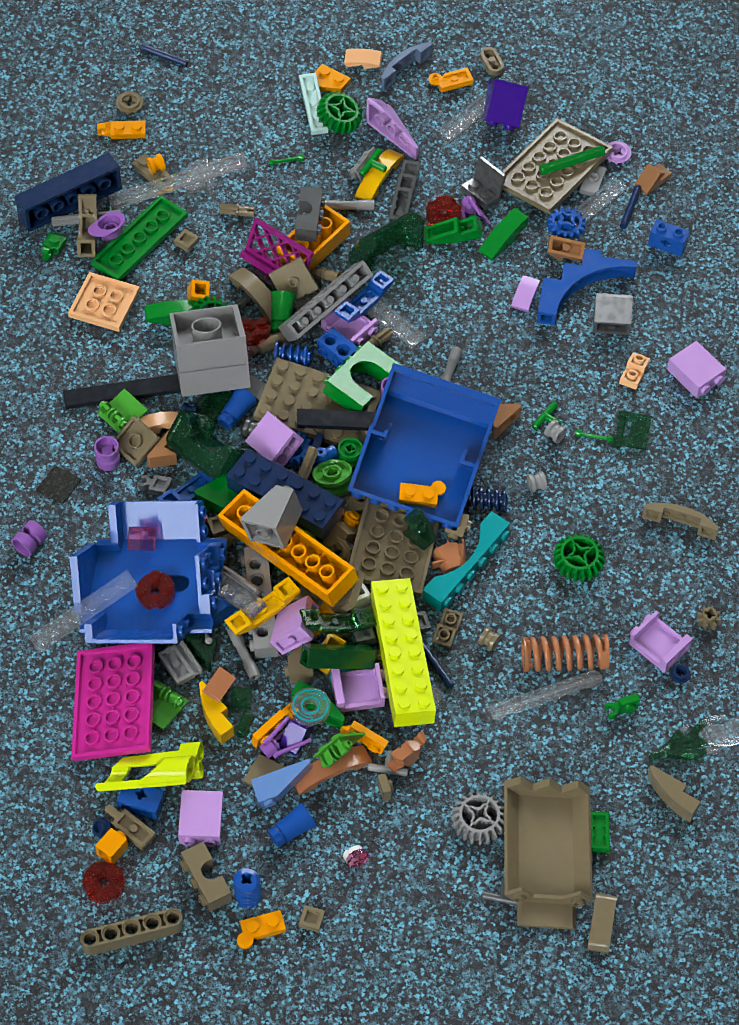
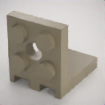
(345, 604)

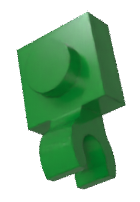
(53, 244)
(624, 705)

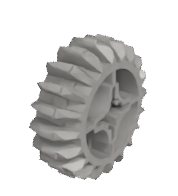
(474, 808)

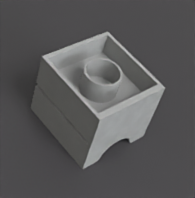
(210, 350)

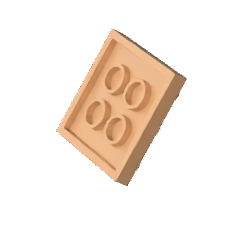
(104, 301)

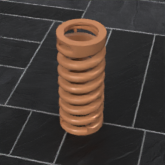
(530, 643)

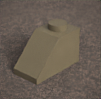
(296, 670)

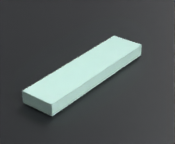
(311, 98)

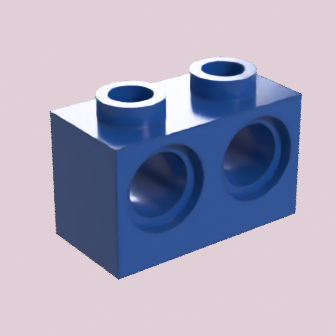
(334, 345)

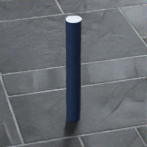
(164, 55)
(631, 204)
(437, 667)

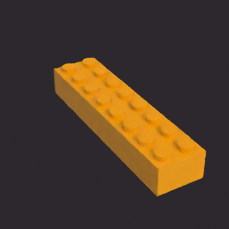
(302, 558)

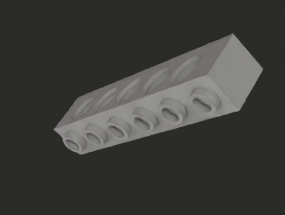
(325, 301)
(260, 645)

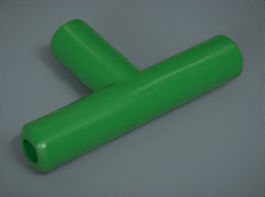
(373, 163)
(546, 415)

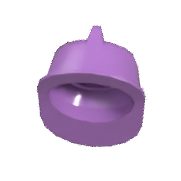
(108, 226)

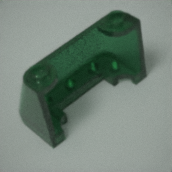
(405, 231)
(194, 441)

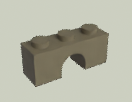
(212, 892)

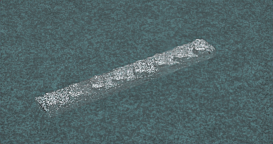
(177, 181)

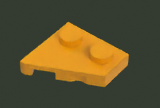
(331, 79)

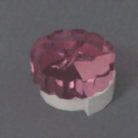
(355, 856)

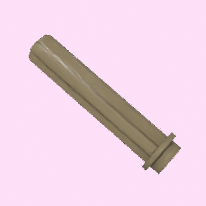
(308, 462)

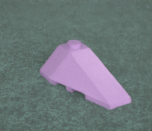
(386, 121)

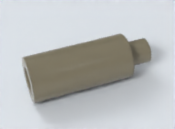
(269, 344)

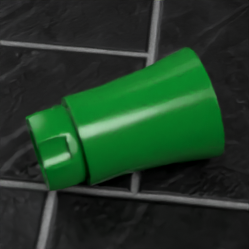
(281, 308)

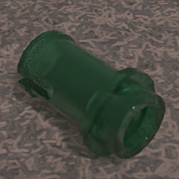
(242, 729)

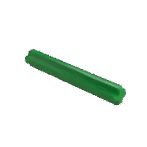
(572, 160)

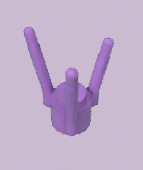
(471, 207)
(270, 745)

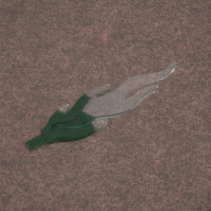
(701, 735)

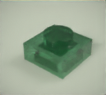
(241, 697)

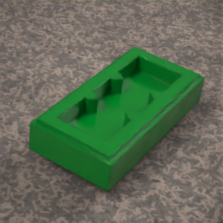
(600, 832)

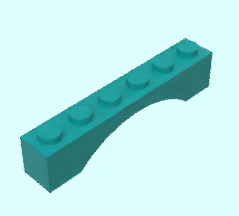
(443, 588)

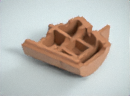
(449, 556)
(408, 753)

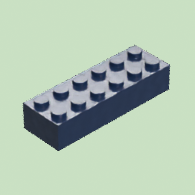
(61, 193)
(260, 475)

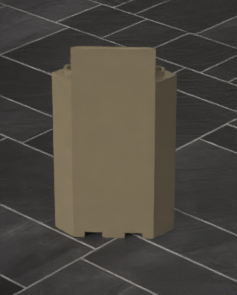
(547, 851)

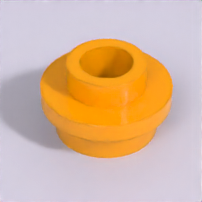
(352, 518)

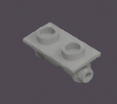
(354, 172)

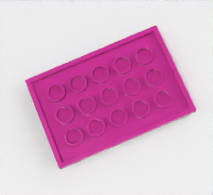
(113, 701)

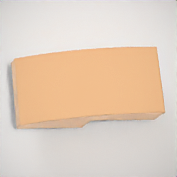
(365, 57)
(634, 370)
(159, 420)

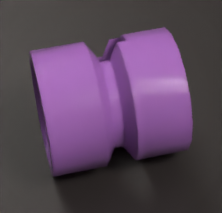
(107, 453)
(31, 536)

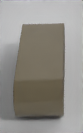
(602, 923)

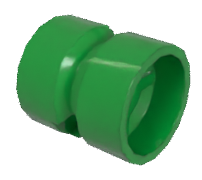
(349, 450)

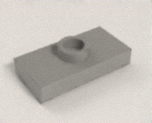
(593, 181)

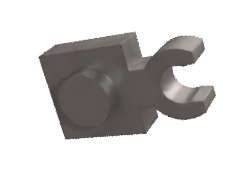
(155, 486)

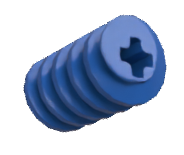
(296, 355)
(247, 888)

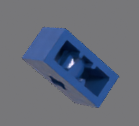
(668, 237)
(142, 801)

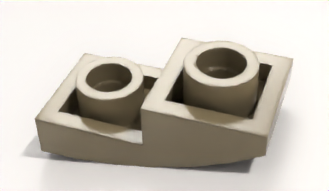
(447, 628)

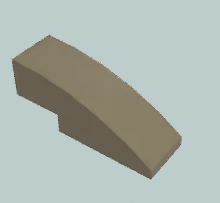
(673, 793)

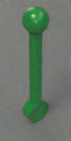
(272, 162)
(578, 433)

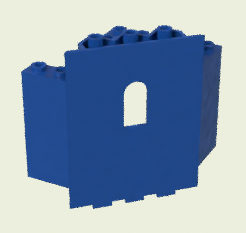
(178, 552)

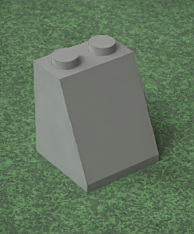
(273, 517)

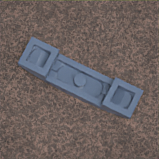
(415, 53)

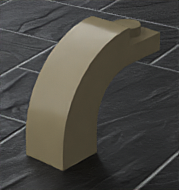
(87, 215)

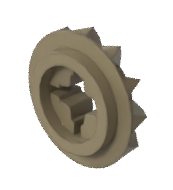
(124, 99)
(340, 544)

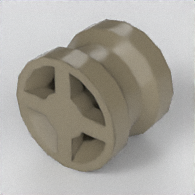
(489, 638)

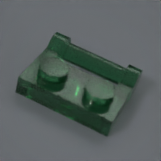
(638, 432)

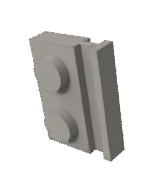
(180, 663)

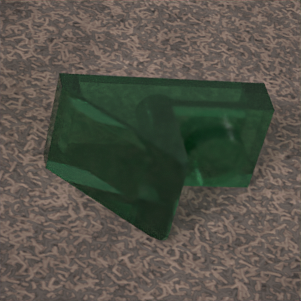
(419, 529)
(204, 652)

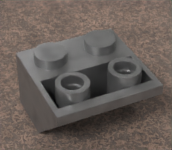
(612, 314)

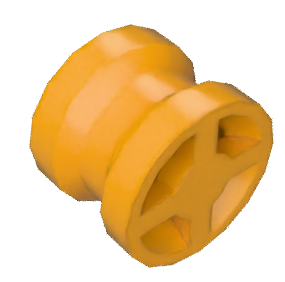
(155, 164)

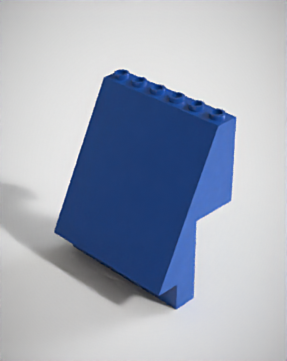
(422, 436)

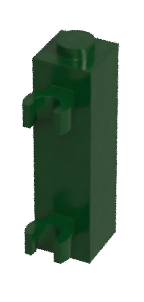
(337, 656)

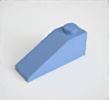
(277, 784)

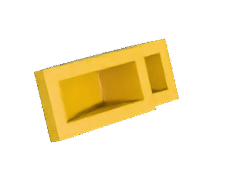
(216, 715)

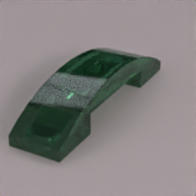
(338, 623)

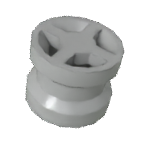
(555, 431)
(536, 482)

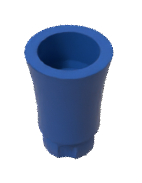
(236, 408)
(292, 825)

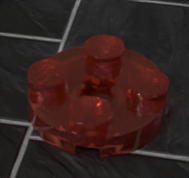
(438, 205)
(256, 330)
(150, 582)
(110, 891)

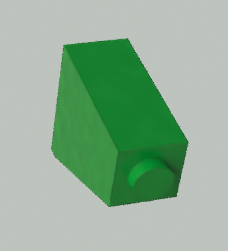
(215, 495)

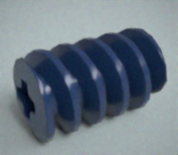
(488, 498)

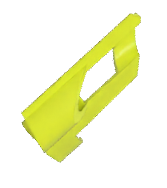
(171, 769)

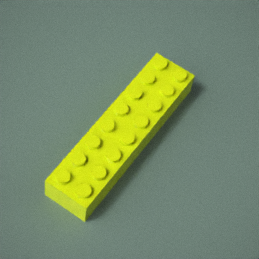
(402, 653)

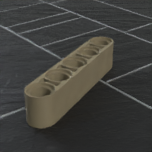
(124, 939)

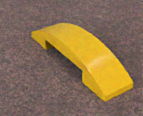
(374, 178)
(277, 600)

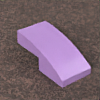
(525, 293)

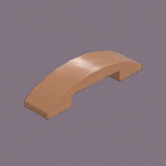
(354, 759)

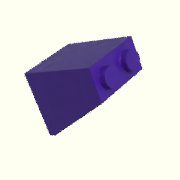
(504, 104)

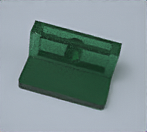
(214, 403)

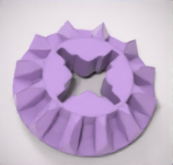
(625, 153)

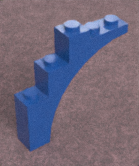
(574, 277)

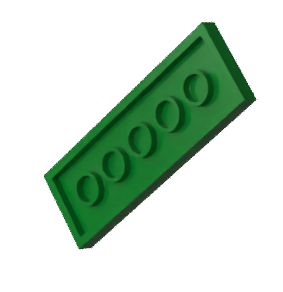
(139, 238)

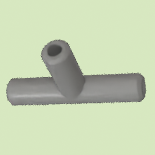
(385, 768)

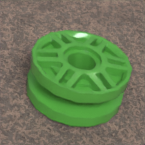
(333, 476)

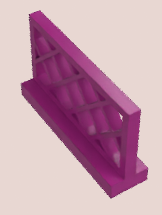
(260, 258)

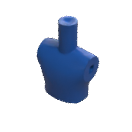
(325, 454)

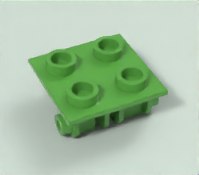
(121, 410)
(166, 704)
(337, 748)

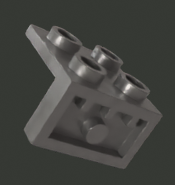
(486, 184)

